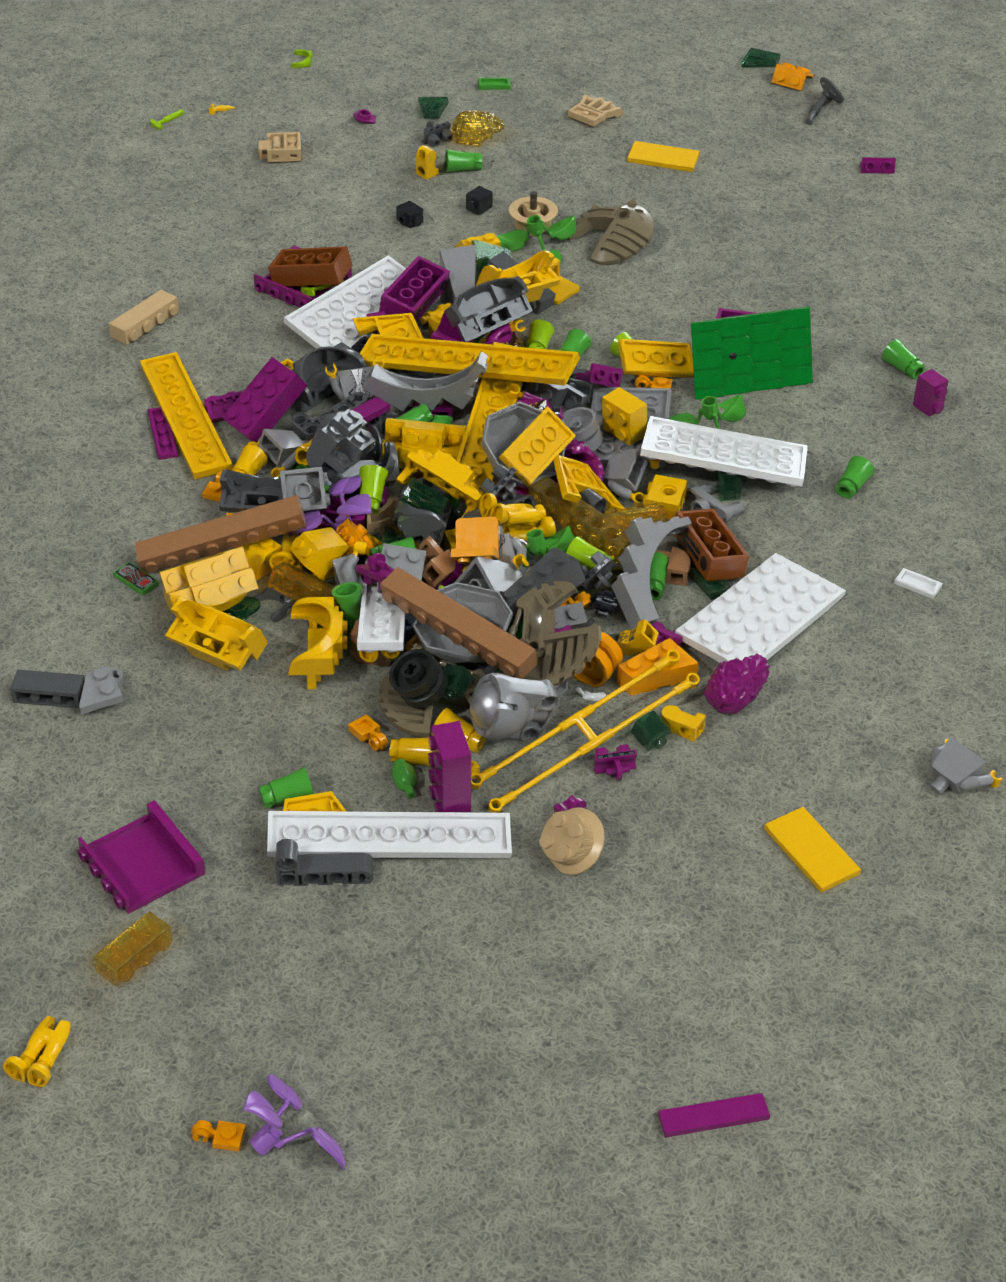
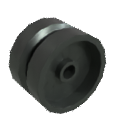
(418, 678)

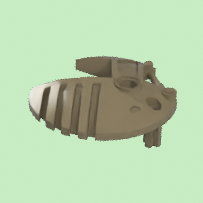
(626, 232)
(557, 653)
(416, 720)

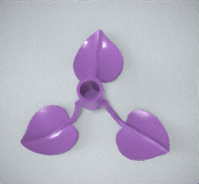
(355, 505)
(270, 1133)

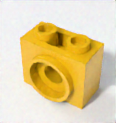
(666, 492)

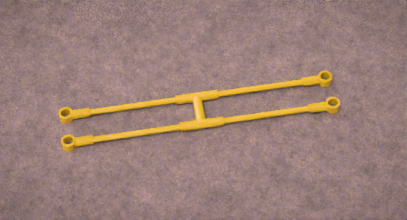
(578, 719)

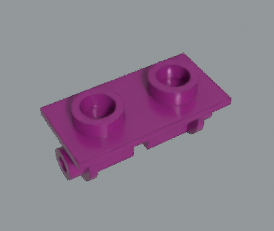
(878, 165)

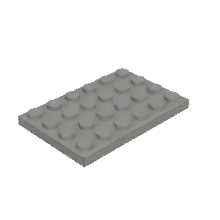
(658, 405)

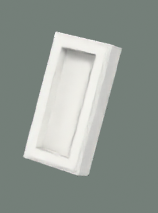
(918, 583)

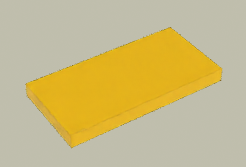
(663, 156)
(656, 358)
(537, 446)
(812, 849)

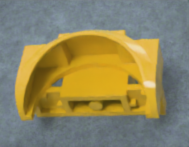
(533, 271)
(424, 436)
(445, 473)
(210, 580)
(215, 635)
(325, 643)

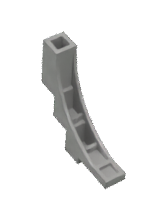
(403, 390)
(633, 585)

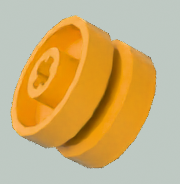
(603, 663)

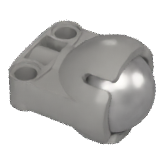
(512, 706)

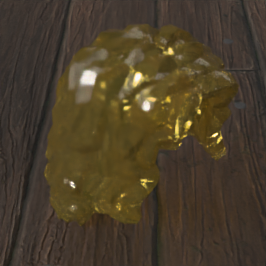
(475, 127)

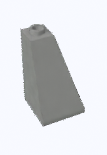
(462, 268)
(491, 574)

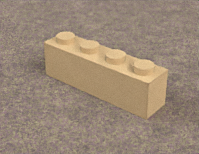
(143, 317)

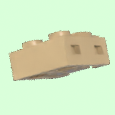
(281, 147)

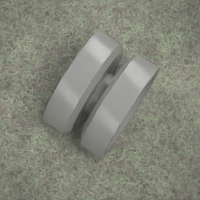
(584, 425)

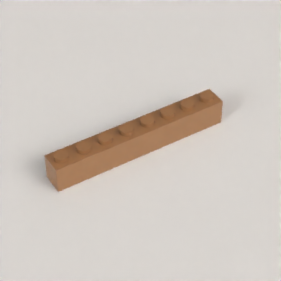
(220, 534)
(458, 624)

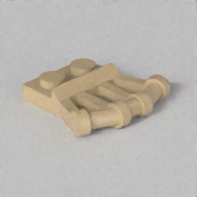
(591, 114)

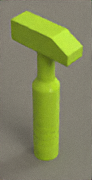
(170, 117)
(311, 291)

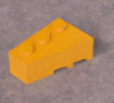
(668, 676)

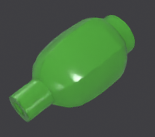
(404, 777)

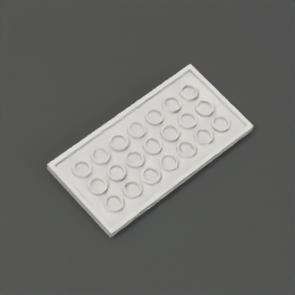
(331, 315)
(724, 451)
(761, 611)

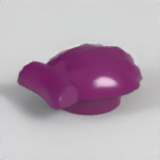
(364, 116)

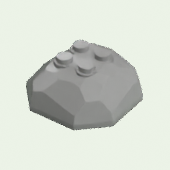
(503, 428)
(483, 602)

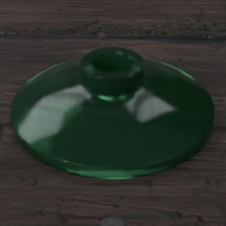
(245, 608)

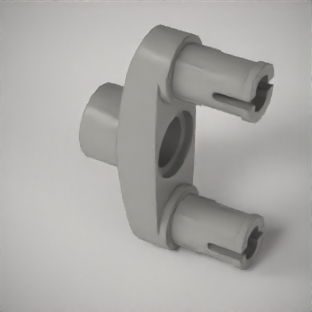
(701, 499)

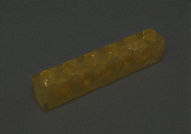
(581, 518)

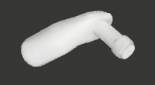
(590, 696)

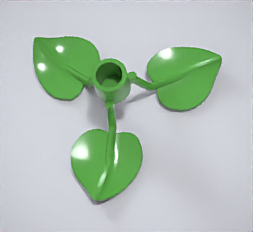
(561, 230)
(733, 411)
(539, 546)

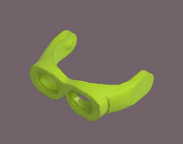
(306, 62)

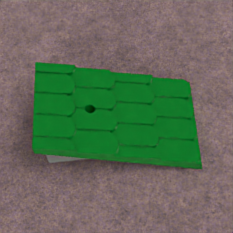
(752, 352)

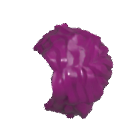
(578, 451)
(736, 683)

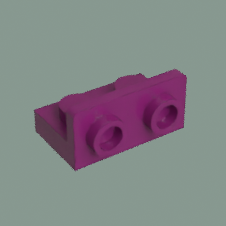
(602, 375)
(218, 405)

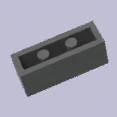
(47, 688)

